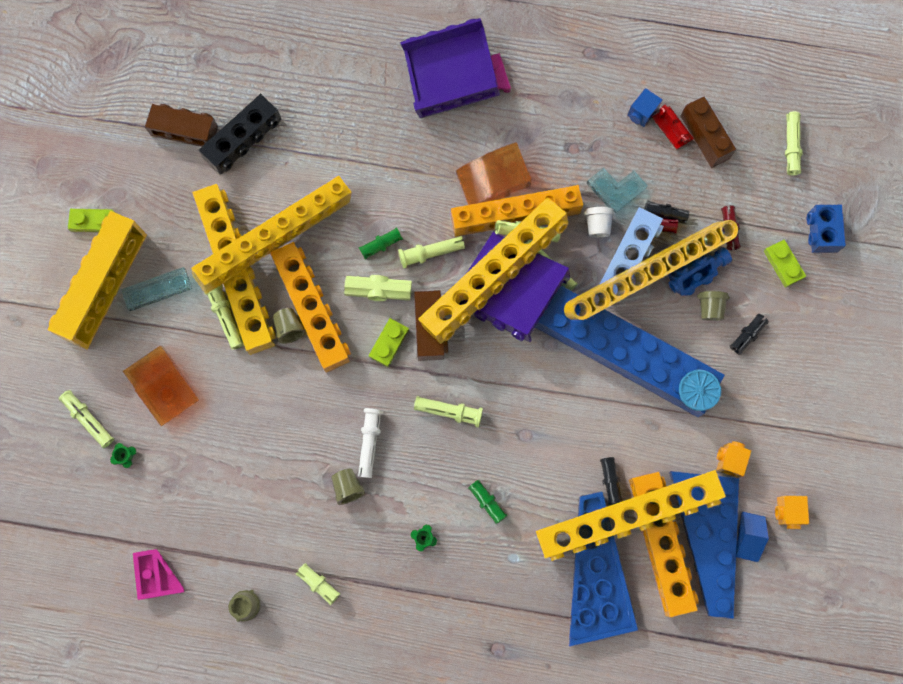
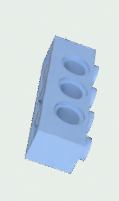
(642, 221)

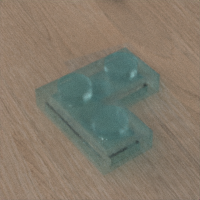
(616, 194)

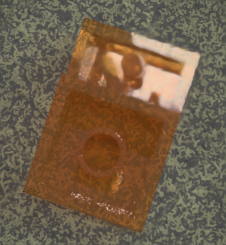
(494, 175)
(161, 385)

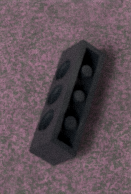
(242, 123)

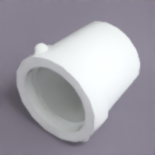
(599, 221)

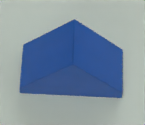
(751, 537)

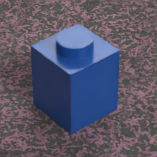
(644, 107)

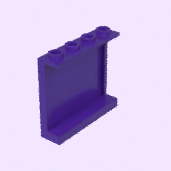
(450, 68)
(523, 298)

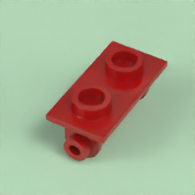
(672, 127)

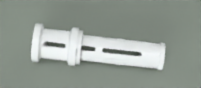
(370, 432)

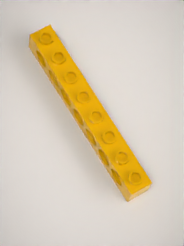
(529, 229)
(271, 235)
(254, 342)
(707, 482)

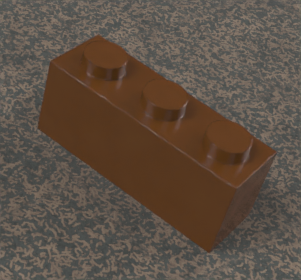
(180, 125)
(708, 132)
(427, 346)

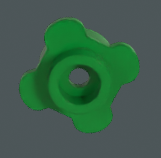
(120, 449)
(417, 536)

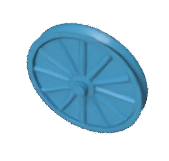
(699, 390)

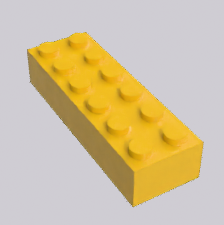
(97, 280)

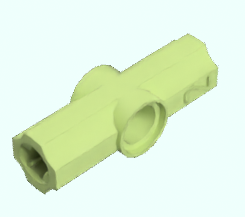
(378, 288)

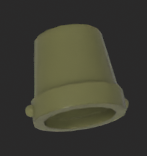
(713, 305)
(288, 326)
(346, 487)
(244, 605)

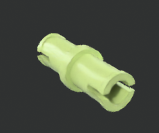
(318, 584)

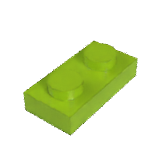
(86, 219)
(784, 263)
(388, 342)

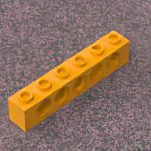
(484, 215)
(286, 257)
(688, 599)

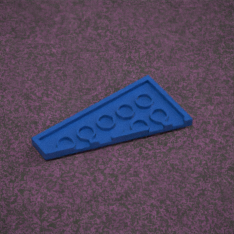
(713, 544)
(599, 590)

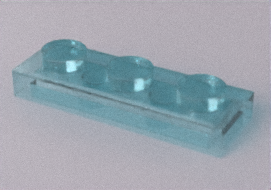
(156, 289)

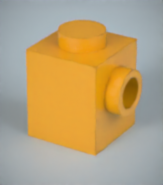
(733, 459)
(792, 511)

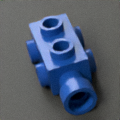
(698, 272)

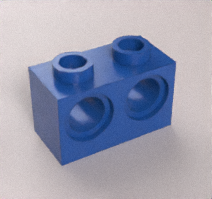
(832, 229)

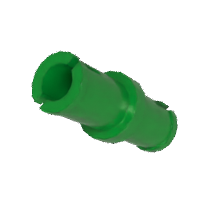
(380, 243)
(487, 501)

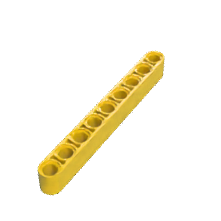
(642, 270)

